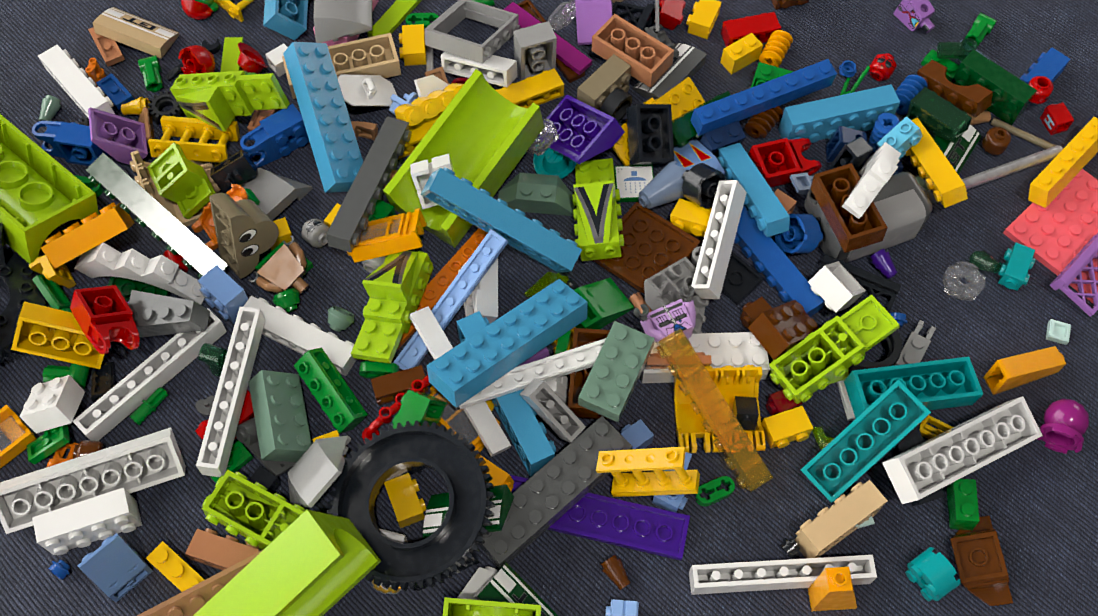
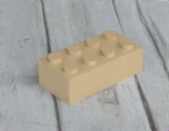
(839, 520)

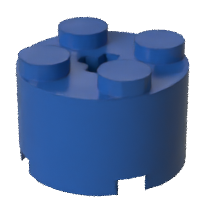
(802, 236)

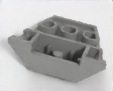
(341, 18)
(275, 191)
(665, 287)
(317, 470)

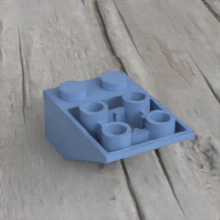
(115, 567)

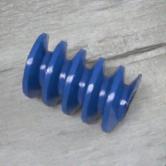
(908, 90)
(882, 126)

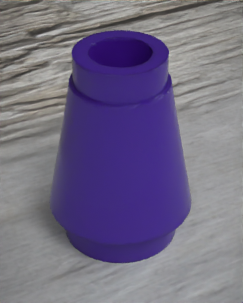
(884, 263)

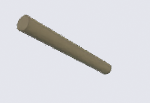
(1022, 134)

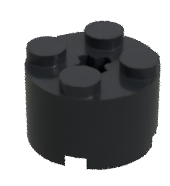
(701, 184)

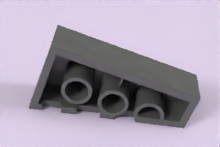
(166, 315)

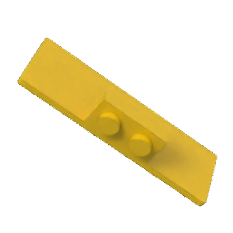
(682, 99)

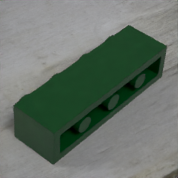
(683, 127)

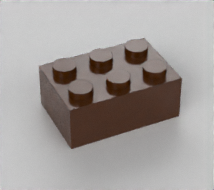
(782, 328)

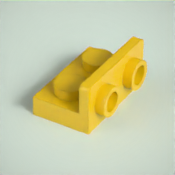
(60, 275)

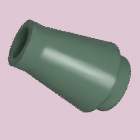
(49, 108)

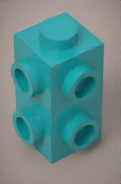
(1015, 270)

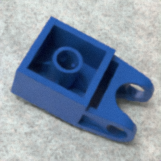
(276, 136)
(68, 141)

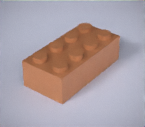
(644, 53)

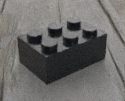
(650, 134)

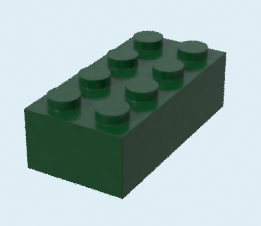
(1009, 93)

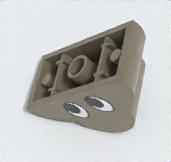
(241, 232)

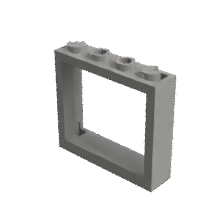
(437, 36)

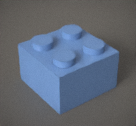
(222, 293)

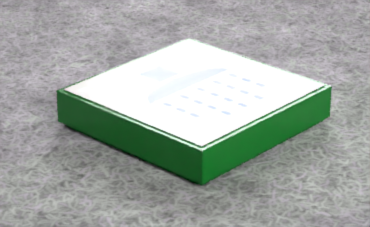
(632, 180)

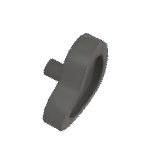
(205, 405)

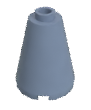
(663, 187)

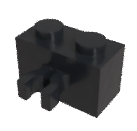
(234, 171)

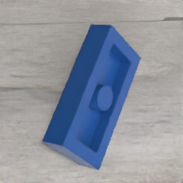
(115, 90)

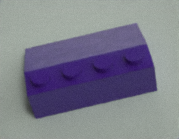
(582, 130)

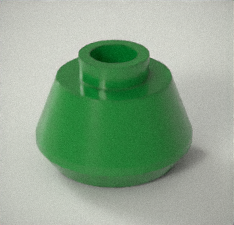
(287, 300)

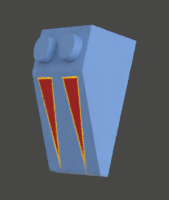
(693, 154)

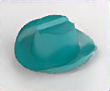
(553, 164)

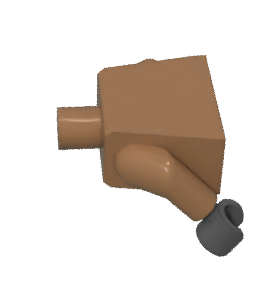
(283, 270)

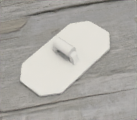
(366, 90)

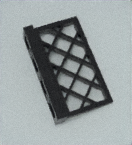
(644, 20)
(867, 280)

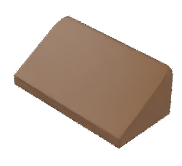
(146, 118)

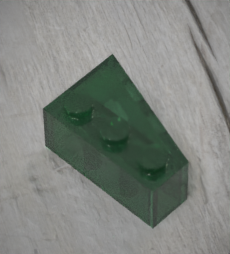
(938, 115)

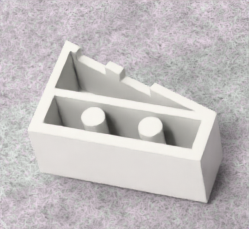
(485, 295)

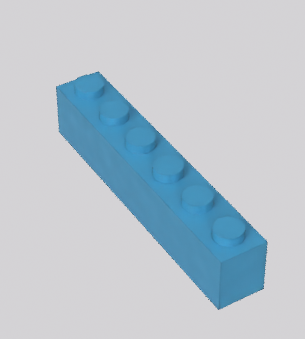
(760, 198)

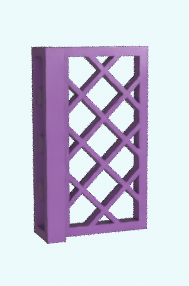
(1073, 271)

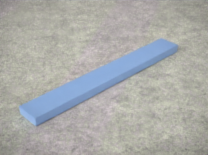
(455, 295)

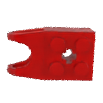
(781, 159)
(104, 317)

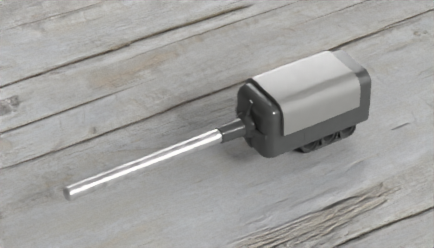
(908, 206)

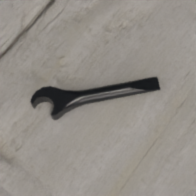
(214, 48)

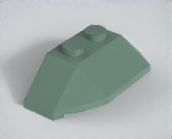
(538, 194)

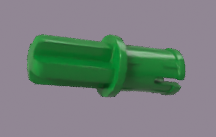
(148, 406)

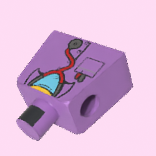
(915, 14)

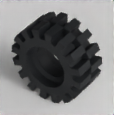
(162, 101)

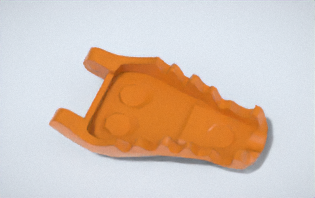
(206, 221)

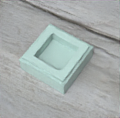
(1058, 332)

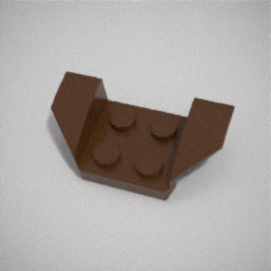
(982, 563)

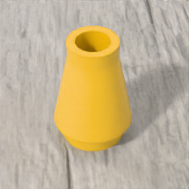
(134, 107)

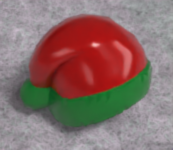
(199, 8)

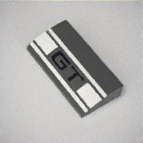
(683, 66)

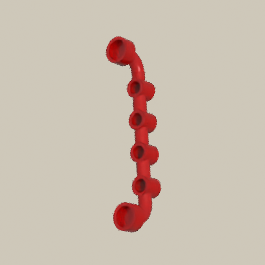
(367, 432)

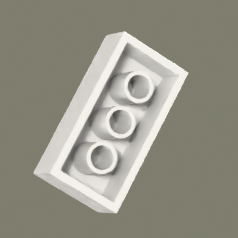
(87, 521)

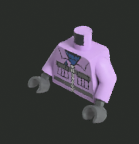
(669, 317)

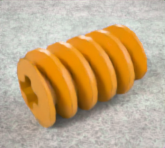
(776, 48)

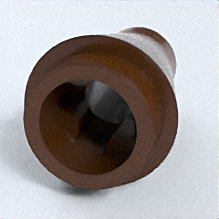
(615, 571)

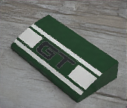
(960, 150)
(439, 505)
(511, 588)

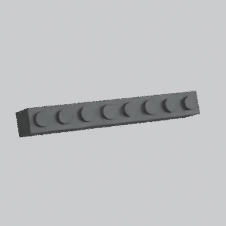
(368, 185)

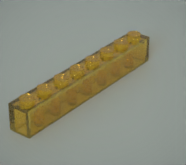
(714, 410)

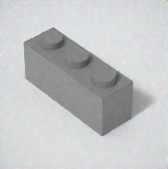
(552, 410)

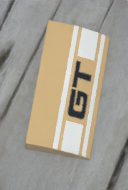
(135, 32)

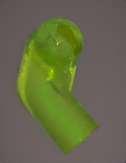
(821, 438)

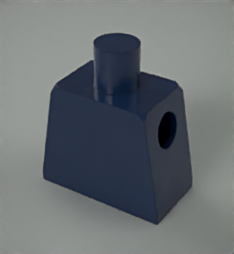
(841, 137)

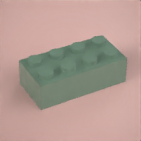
(616, 371)
(279, 416)

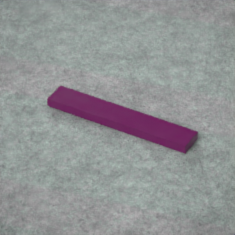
(564, 51)

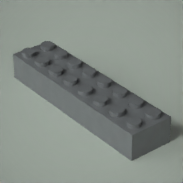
(553, 491)

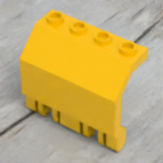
(731, 382)

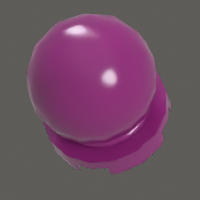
(1064, 426)

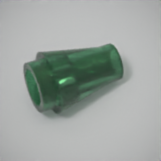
(985, 262)

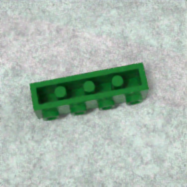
(330, 390)

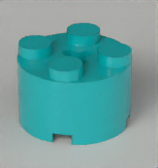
(932, 574)

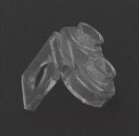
(563, 15)

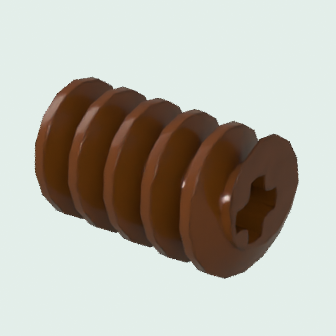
(762, 122)

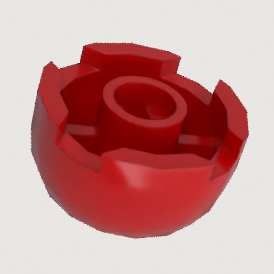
(197, 60)

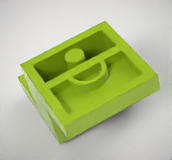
(181, 180)

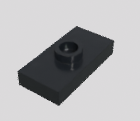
(102, 380)

